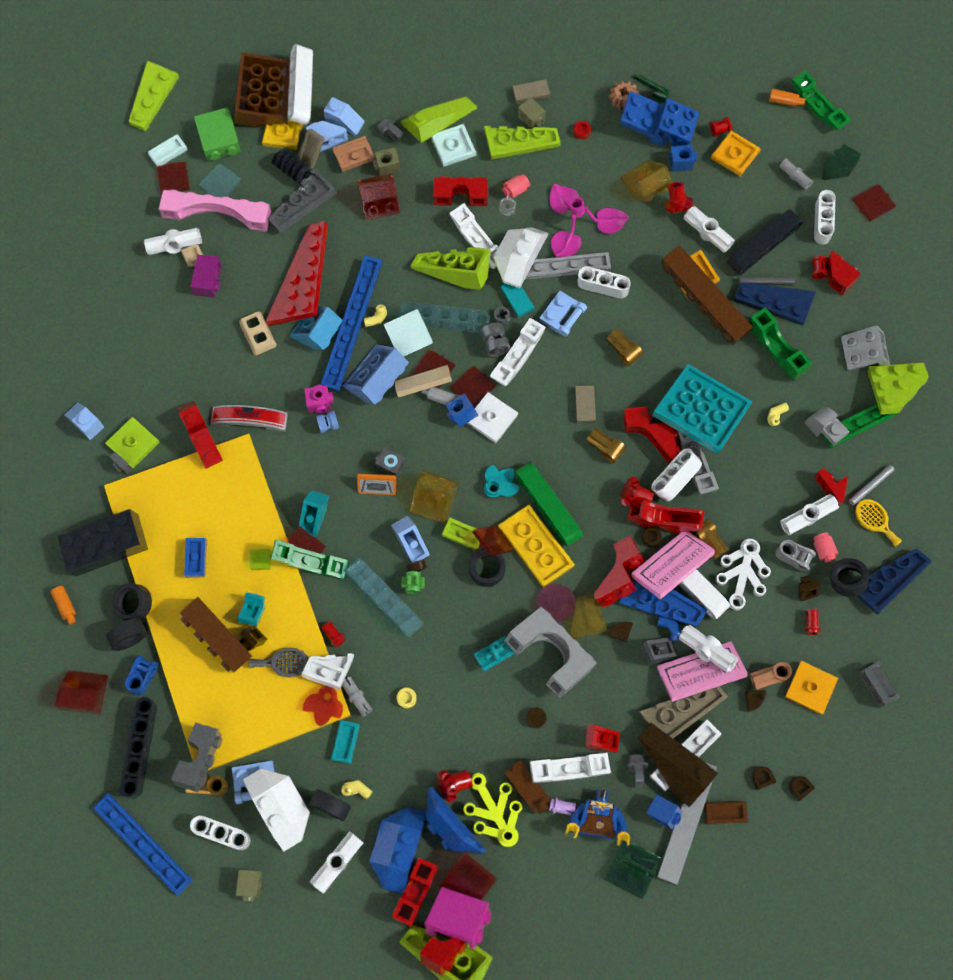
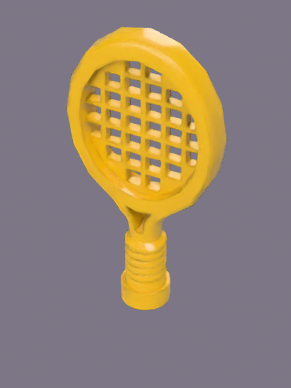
(883, 527)

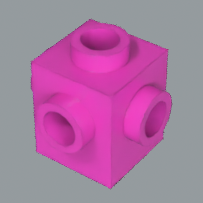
(318, 399)

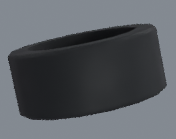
(854, 565)
(486, 582)
(120, 595)
(126, 634)
(330, 805)

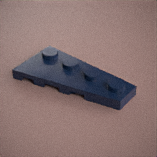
(779, 301)
(893, 579)

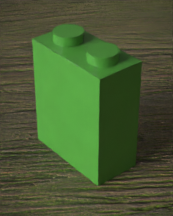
(217, 134)

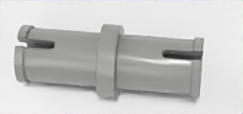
(796, 174)
(356, 696)

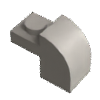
(826, 422)

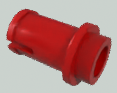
(812, 622)
(333, 634)

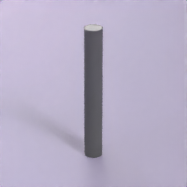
(767, 280)

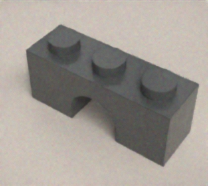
(193, 774)

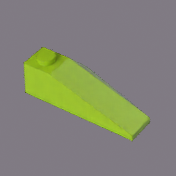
(434, 119)
(460, 268)
(468, 966)

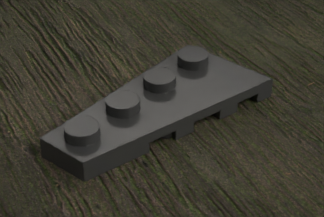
(309, 196)

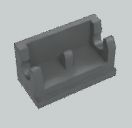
(878, 685)

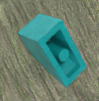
(313, 512)

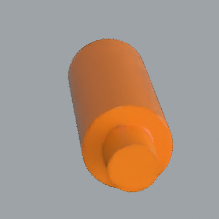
(786, 98)
(64, 604)

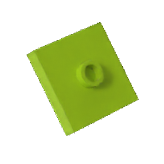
(132, 442)

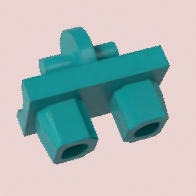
(493, 654)

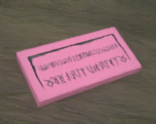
(672, 564)
(693, 675)

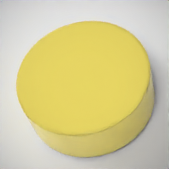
(406, 698)

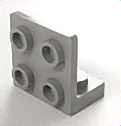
(865, 348)

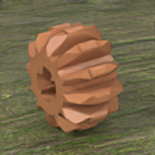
(617, 93)

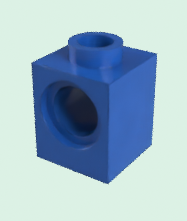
(678, 163)
(461, 410)
(664, 812)

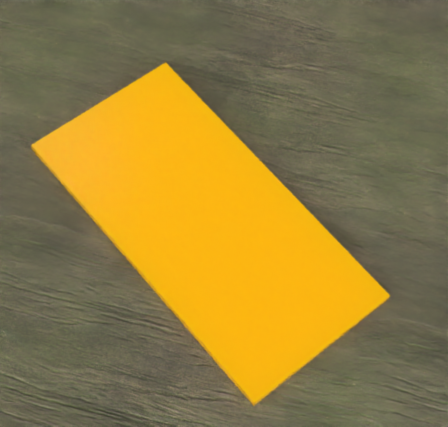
(235, 515)

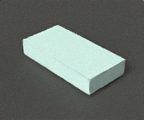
(167, 150)

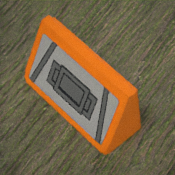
(376, 484)

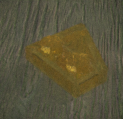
(587, 618)

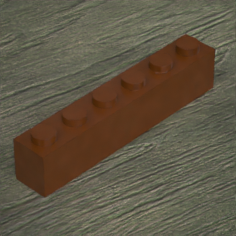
(706, 295)

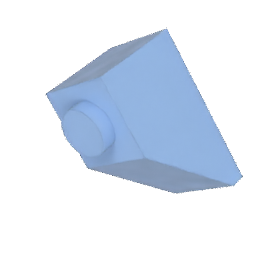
(343, 115)
(332, 133)
(84, 420)
(410, 539)

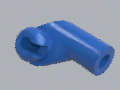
(672, 626)

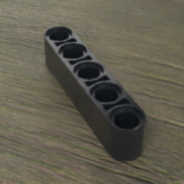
(764, 242)
(141, 757)

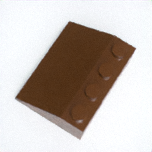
(262, 90)

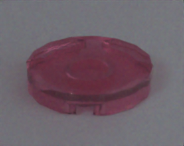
(557, 601)

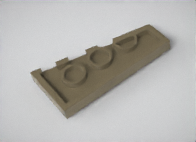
(682, 713)

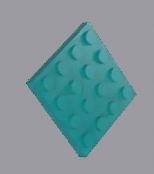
(702, 409)

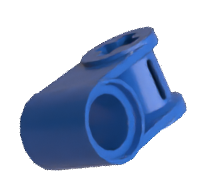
(141, 674)

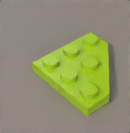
(896, 385)

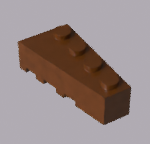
(216, 635)

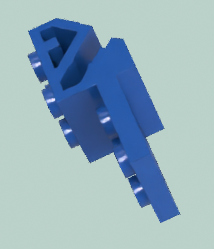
(659, 121)

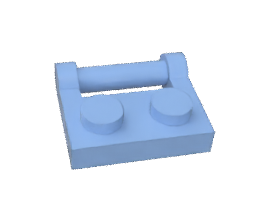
(557, 311)
(242, 772)

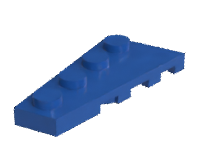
(671, 606)

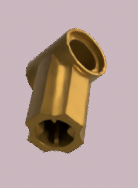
(627, 351)
(610, 448)
(710, 537)
(208, 788)

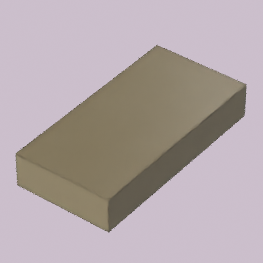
(536, 90)
(311, 147)
(585, 404)

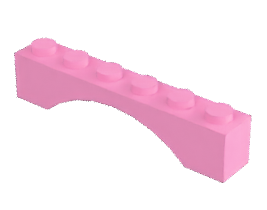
(180, 205)

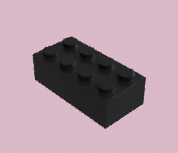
(102, 542)

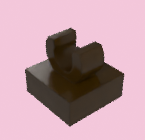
(808, 589)
(253, 637)

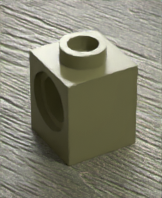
(531, 113)
(391, 157)
(249, 885)

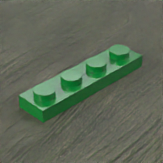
(861, 423)

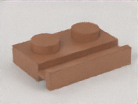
(353, 153)

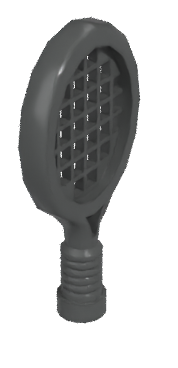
(277, 656)

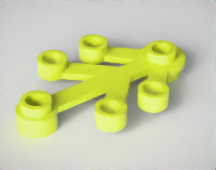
(495, 813)

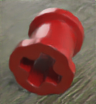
(720, 126)
(819, 267)

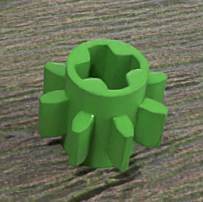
(413, 582)

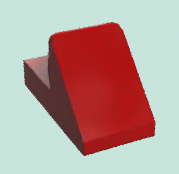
(828, 485)
(602, 739)

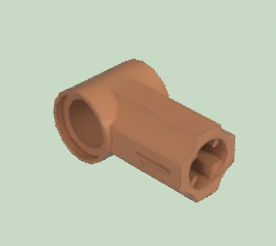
(768, 676)

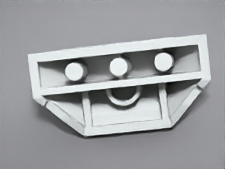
(518, 254)
(279, 806)

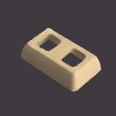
(251, 332)

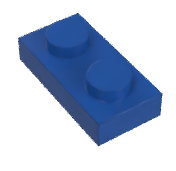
(195, 557)

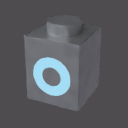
(389, 462)

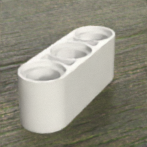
(822, 224)
(611, 288)
(676, 475)
(705, 594)
(210, 832)

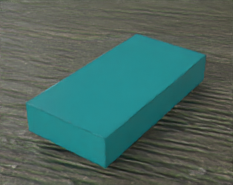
(517, 299)
(345, 742)

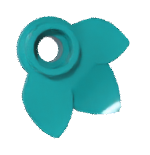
(502, 481)

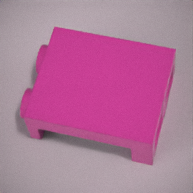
(458, 917)

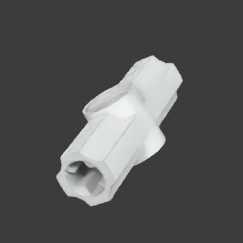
(716, 236)
(173, 241)
(819, 510)
(708, 648)
(327, 873)

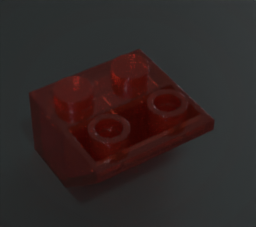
(378, 196)
(469, 878)

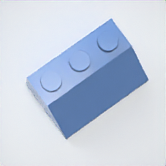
(376, 374)

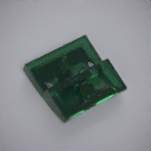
(633, 869)

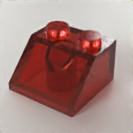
(81, 692)

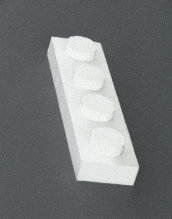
(696, 743)

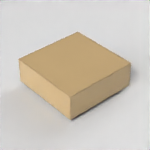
(190, 254)

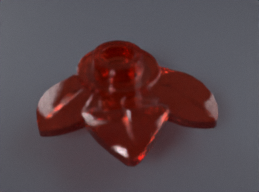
(323, 708)

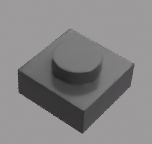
(120, 464)

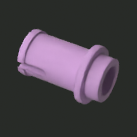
(561, 806)

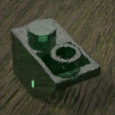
(842, 163)

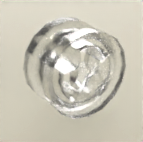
(507, 200)

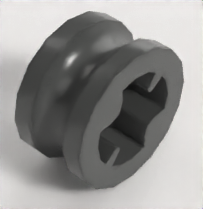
(506, 320)

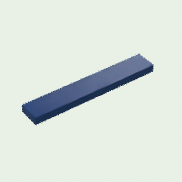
(143, 844)

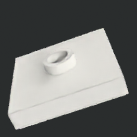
(493, 417)

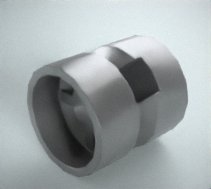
(494, 339)

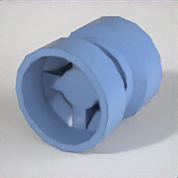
(332, 421)

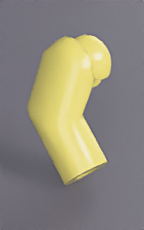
(378, 317)
(774, 413)
(356, 787)

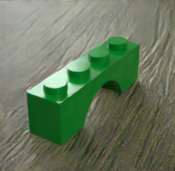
(791, 360)

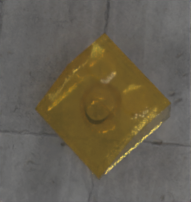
(647, 180)
(434, 496)

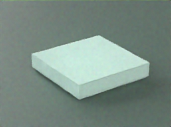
(453, 145)
(408, 333)

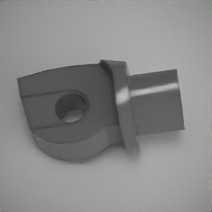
(389, 128)
(637, 766)

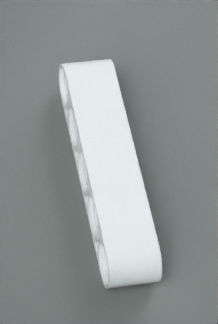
(300, 84)

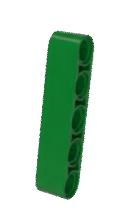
(548, 504)

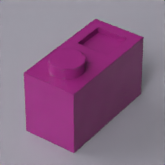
(206, 276)

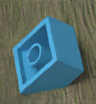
(317, 330)

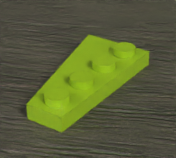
(152, 92)
(511, 142)

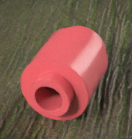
(515, 186)
(825, 547)

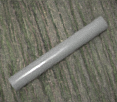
(871, 485)

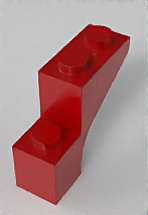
(199, 434)
(660, 434)
(669, 518)
(618, 581)

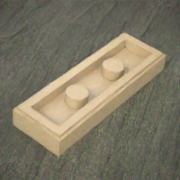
(423, 381)

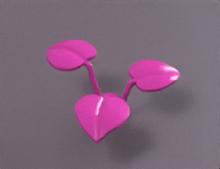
(566, 199)

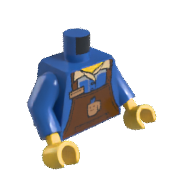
(599, 819)

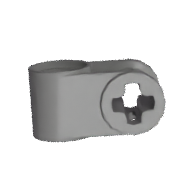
(797, 555)

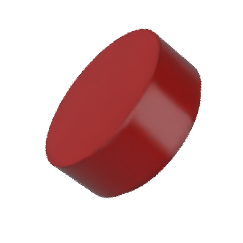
(582, 130)

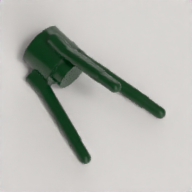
(660, 93)

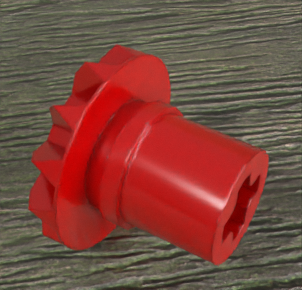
(677, 198)
(633, 492)
(453, 783)

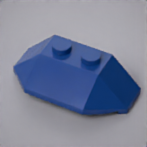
(450, 827)
(397, 848)

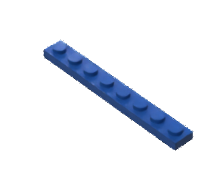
(351, 323)

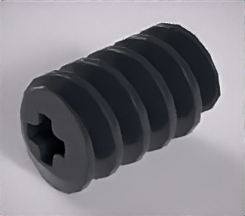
(291, 165)

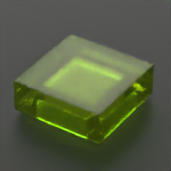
(260, 559)

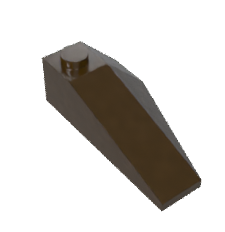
(680, 768)

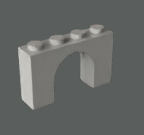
(542, 627)

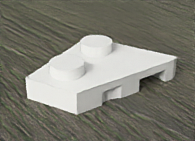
(328, 669)

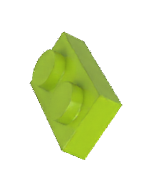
(461, 534)

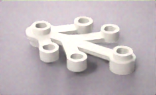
(744, 570)

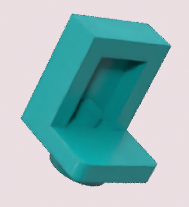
(252, 609)

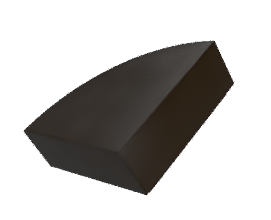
(621, 631)
(754, 699)

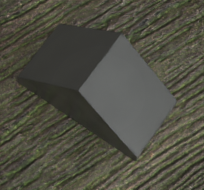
(657, 650)

